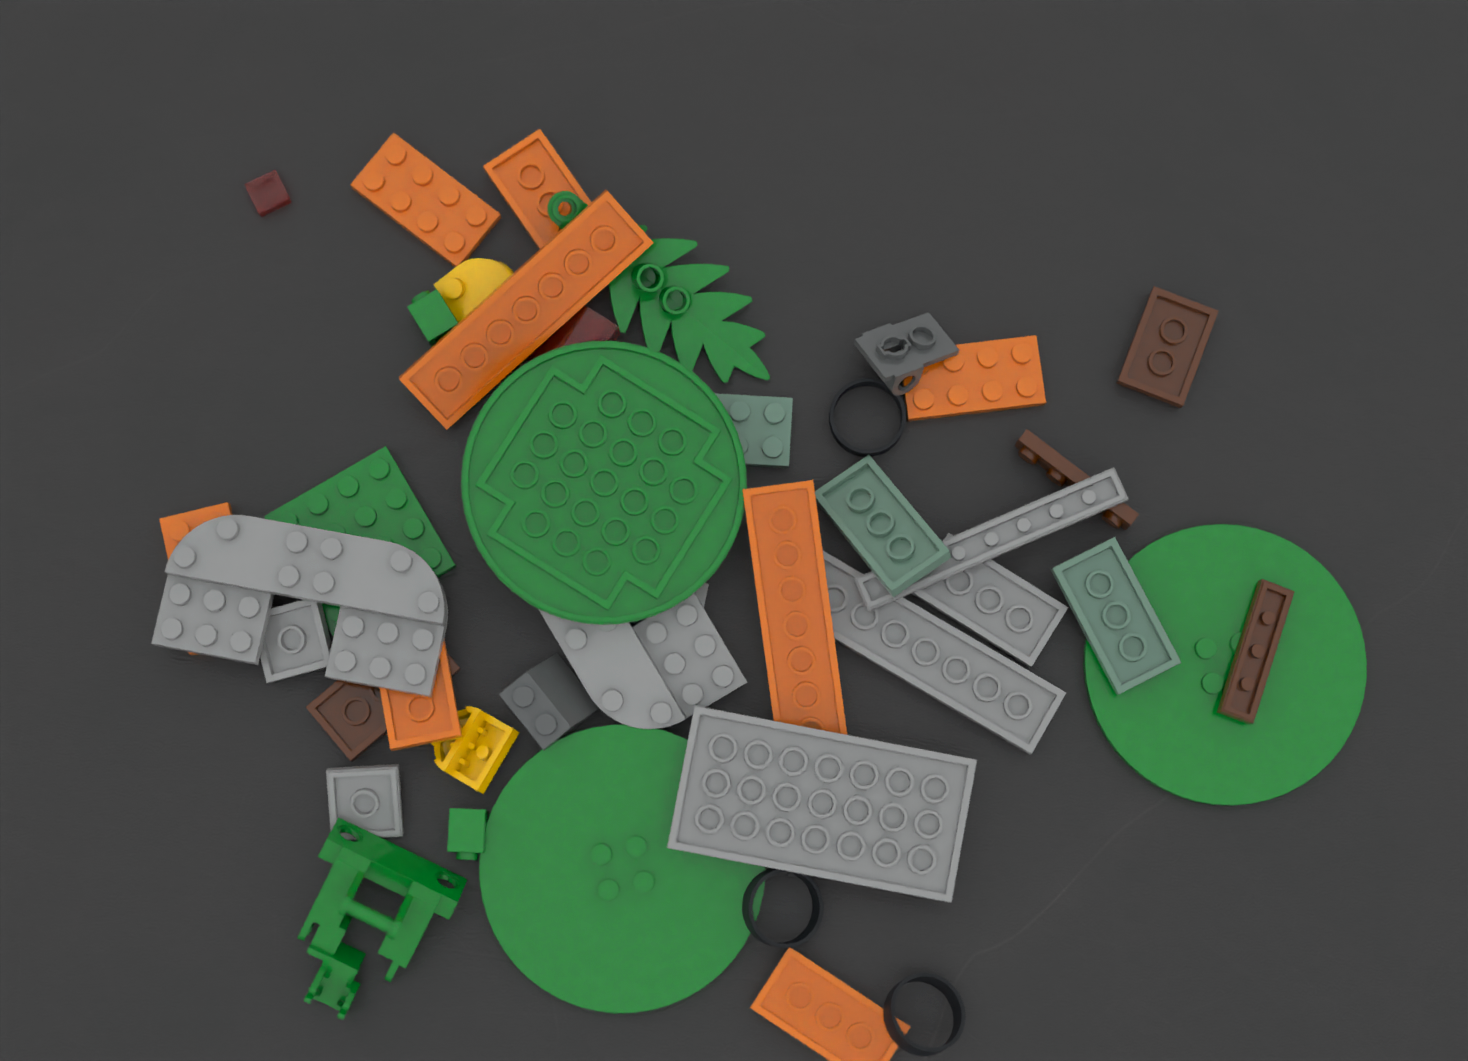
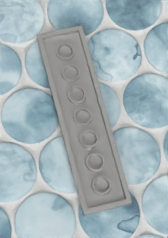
(942, 661)

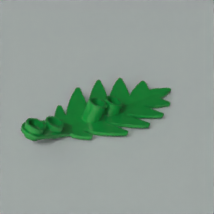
(671, 297)

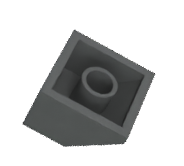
(549, 701)

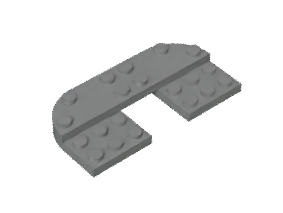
(234, 565)
(651, 670)

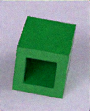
(432, 315)
(467, 832)

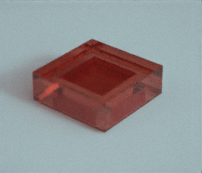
(268, 193)

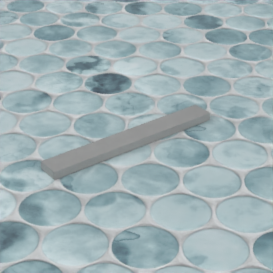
(1009, 532)

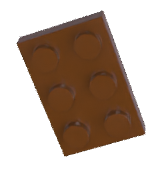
(1167, 347)

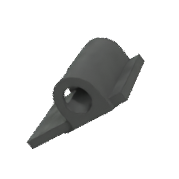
(905, 350)

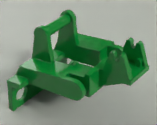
(391, 868)

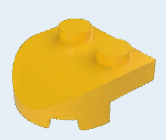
(470, 284)
(478, 752)

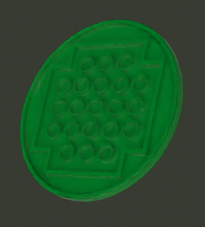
(603, 482)
(1312, 697)
(586, 878)

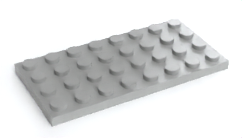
(822, 804)

